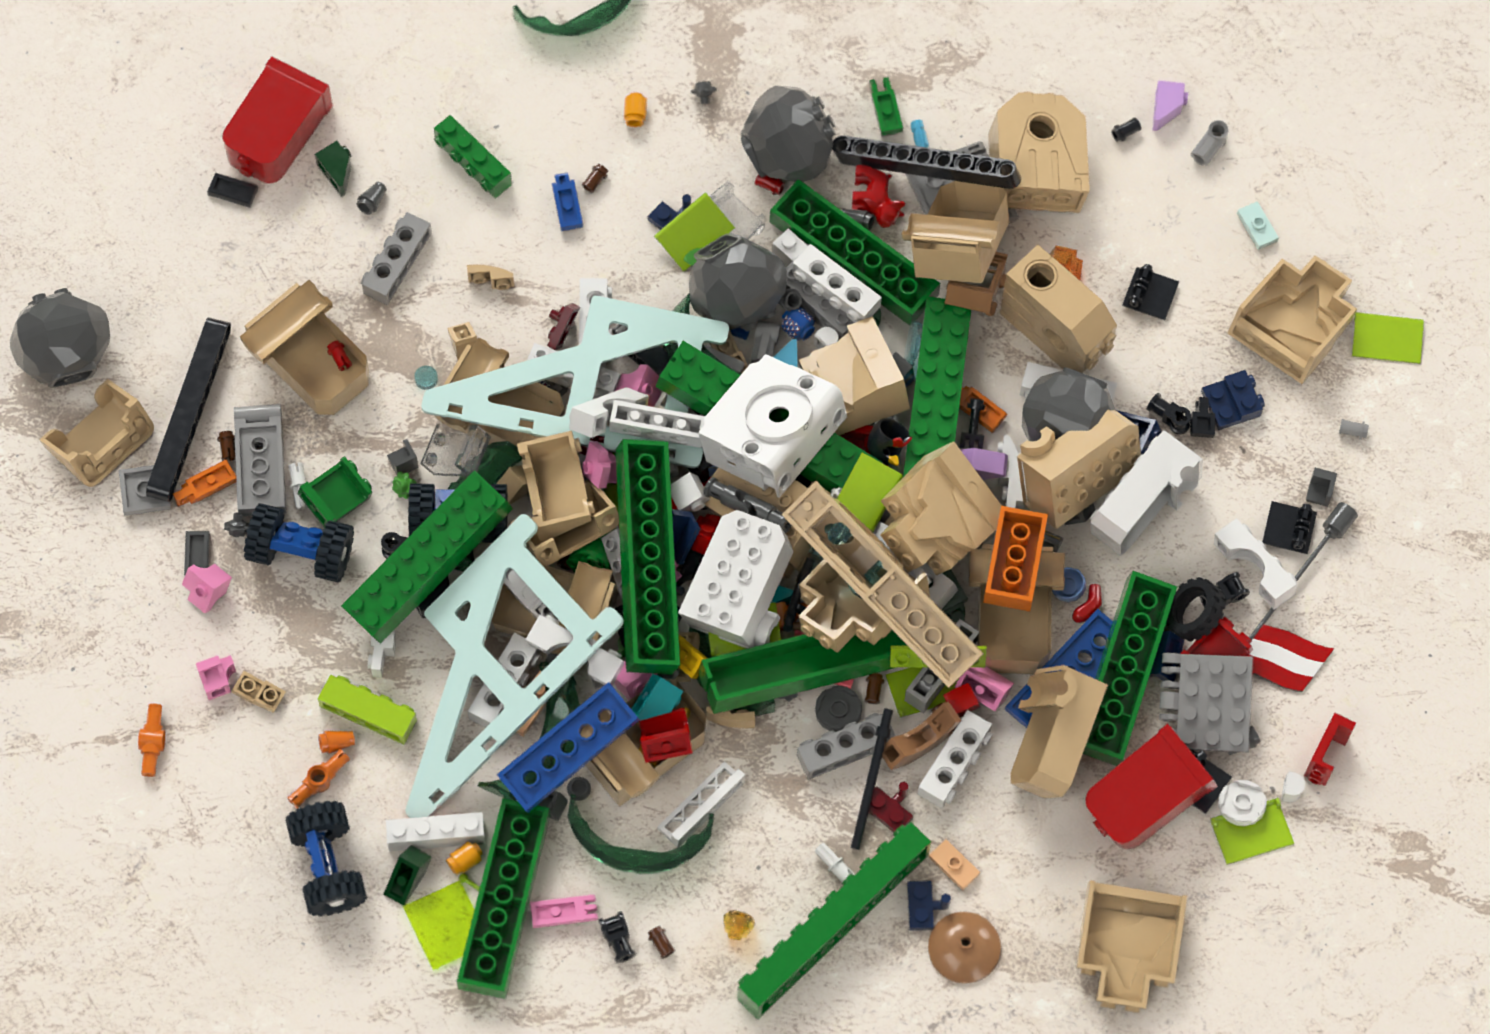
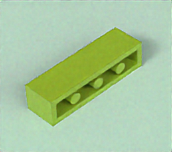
(367, 709)

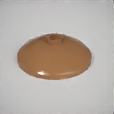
(962, 962)

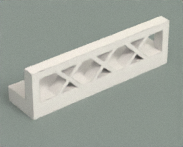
(694, 821)

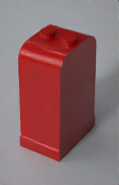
(275, 121)
(1148, 790)

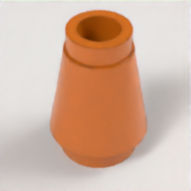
(334, 740)

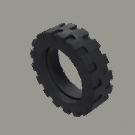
(1209, 617)

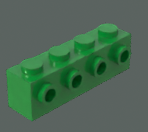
(472, 156)

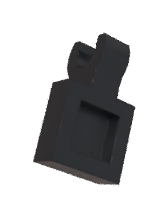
(1202, 422)

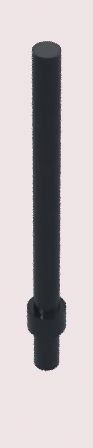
(882, 733)

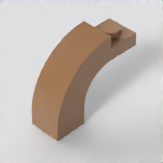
(922, 739)

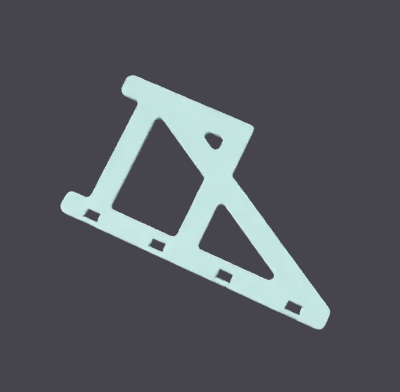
(647, 329)
(482, 587)

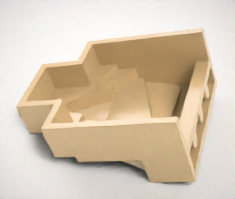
(1295, 316)
(864, 374)
(939, 511)
(837, 613)
(1130, 941)

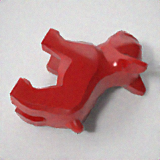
(876, 197)

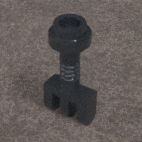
(976, 406)

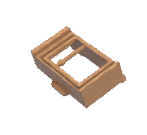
(978, 297)

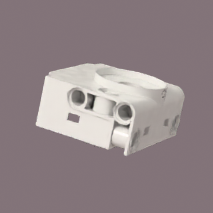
(763, 449)

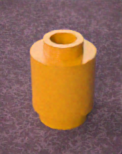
(635, 109)
(464, 858)

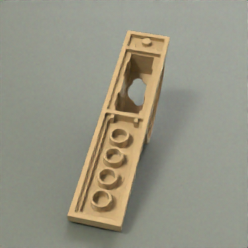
(895, 595)

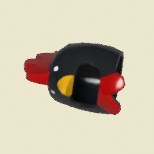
(887, 441)

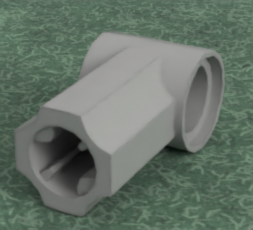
(1210, 143)
(765, 340)

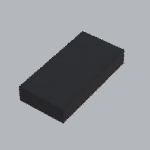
(232, 190)

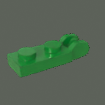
(886, 108)

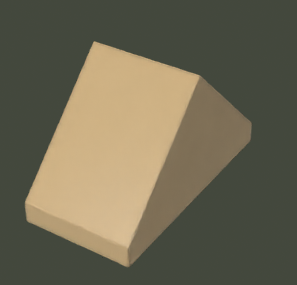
(461, 336)
(516, 483)

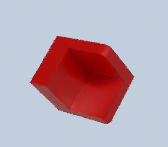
(962, 699)

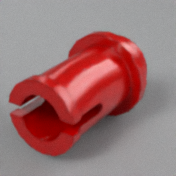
(774, 185)
(340, 357)

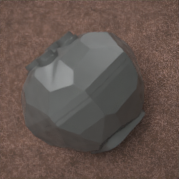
(788, 134)
(736, 282)
(60, 338)
(1064, 404)

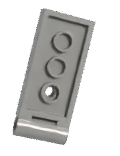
(259, 472)

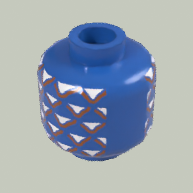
(798, 324)

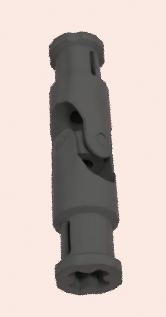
(742, 501)

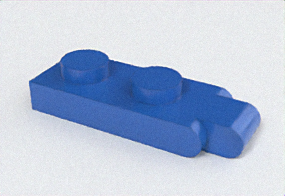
(567, 202)

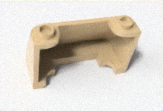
(103, 436)
(555, 484)

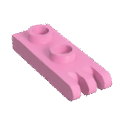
(563, 911)

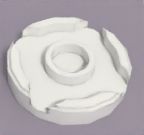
(1242, 803)

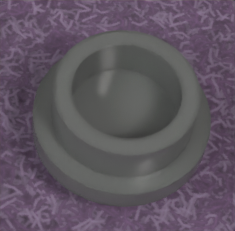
(580, 787)

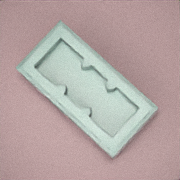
(1257, 225)

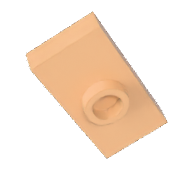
(954, 864)

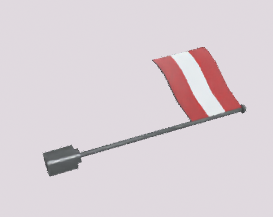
(1286, 656)

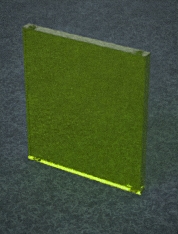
(442, 923)

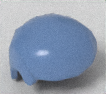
(1074, 585)

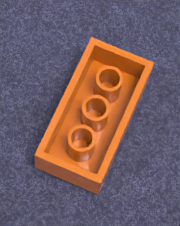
(1015, 558)

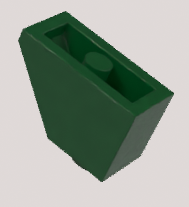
(335, 165)
(407, 874)

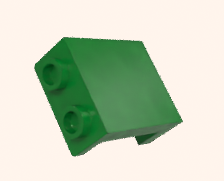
(336, 492)

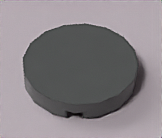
(837, 708)

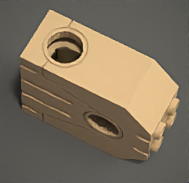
(1049, 148)
(1057, 312)

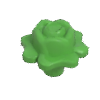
(401, 484)

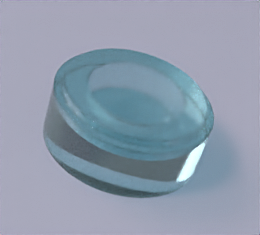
(426, 377)

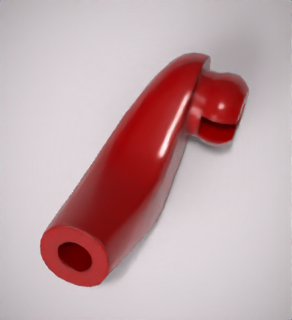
(1093, 603)

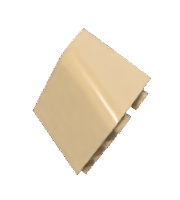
(602, 522)

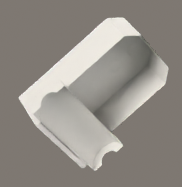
(1155, 478)
(738, 580)

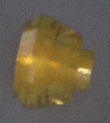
(738, 924)

